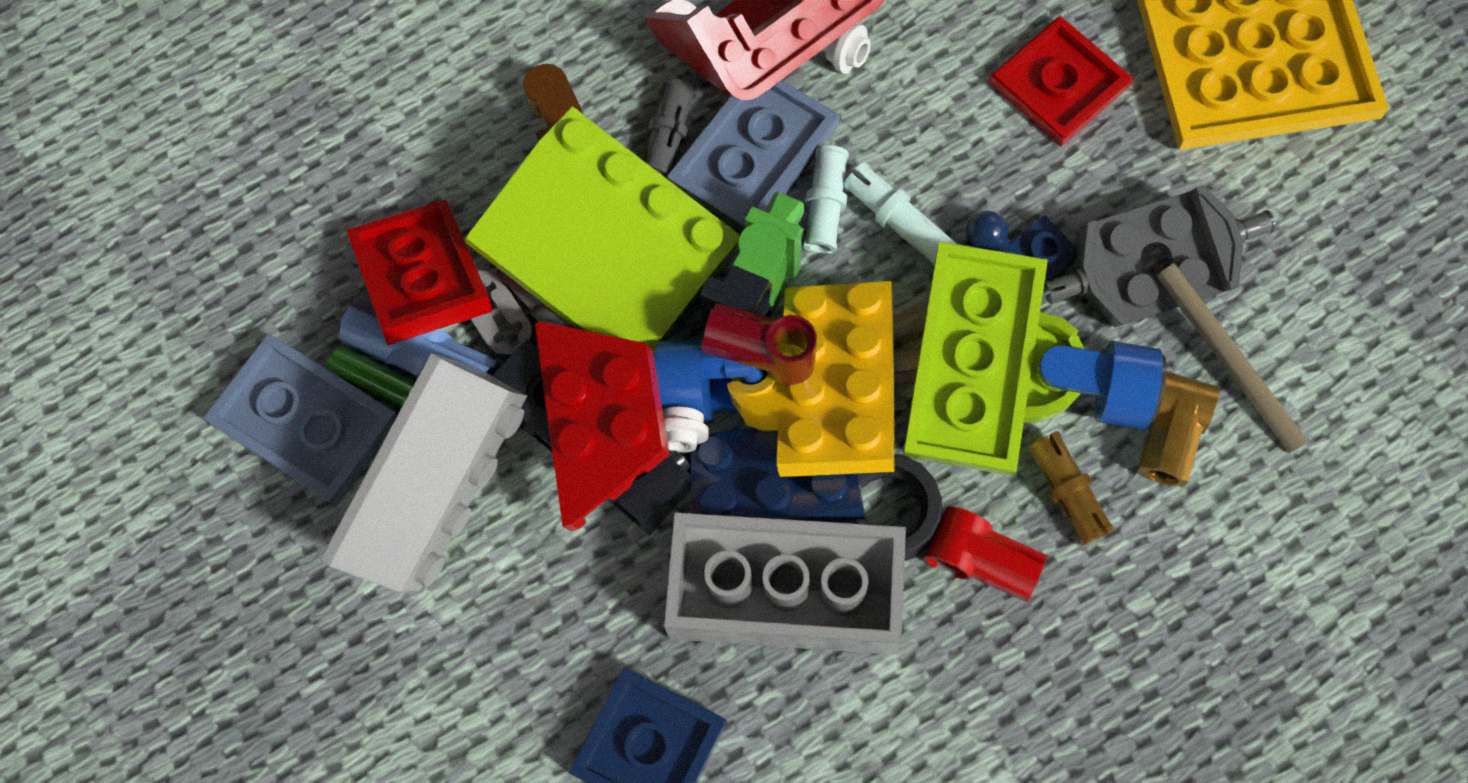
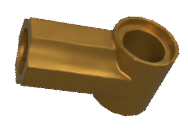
(1177, 430)

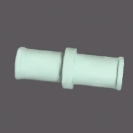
(826, 199)

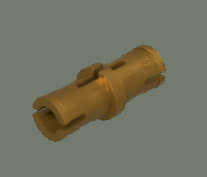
(1070, 488)

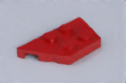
(599, 414)

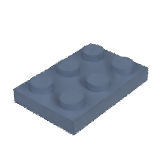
(753, 151)
(302, 419)

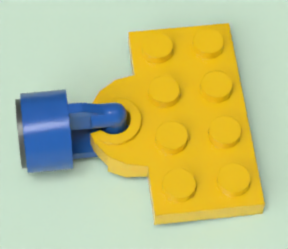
(834, 418)

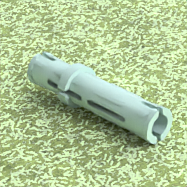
(895, 210)

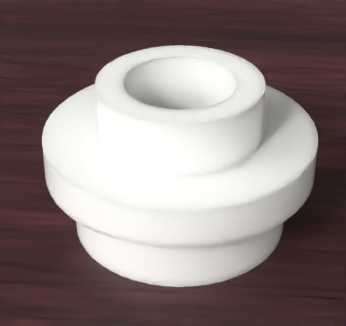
(849, 49)
(684, 428)

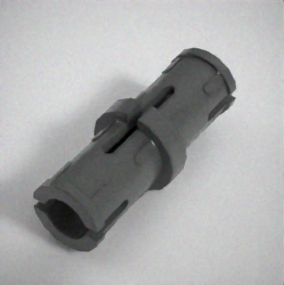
(668, 125)

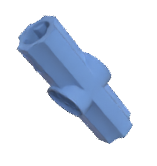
(363, 333)

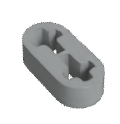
(506, 309)

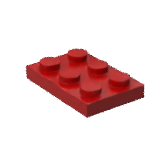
(418, 272)

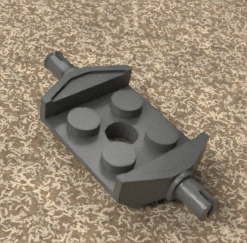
(1190, 232)

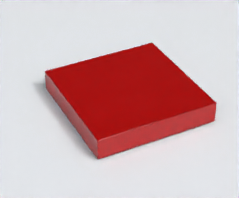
(1060, 80)

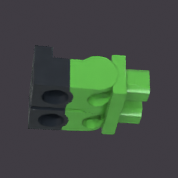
(766, 257)

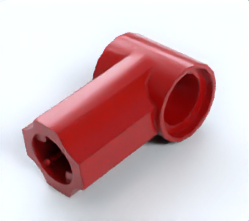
(976, 551)

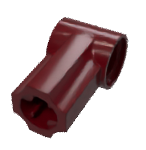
(756, 341)

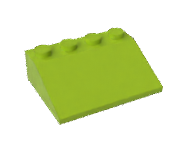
(602, 235)

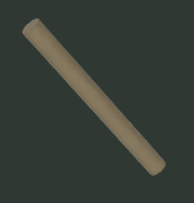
(1232, 358)

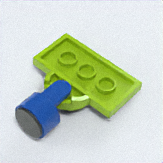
(1002, 362)

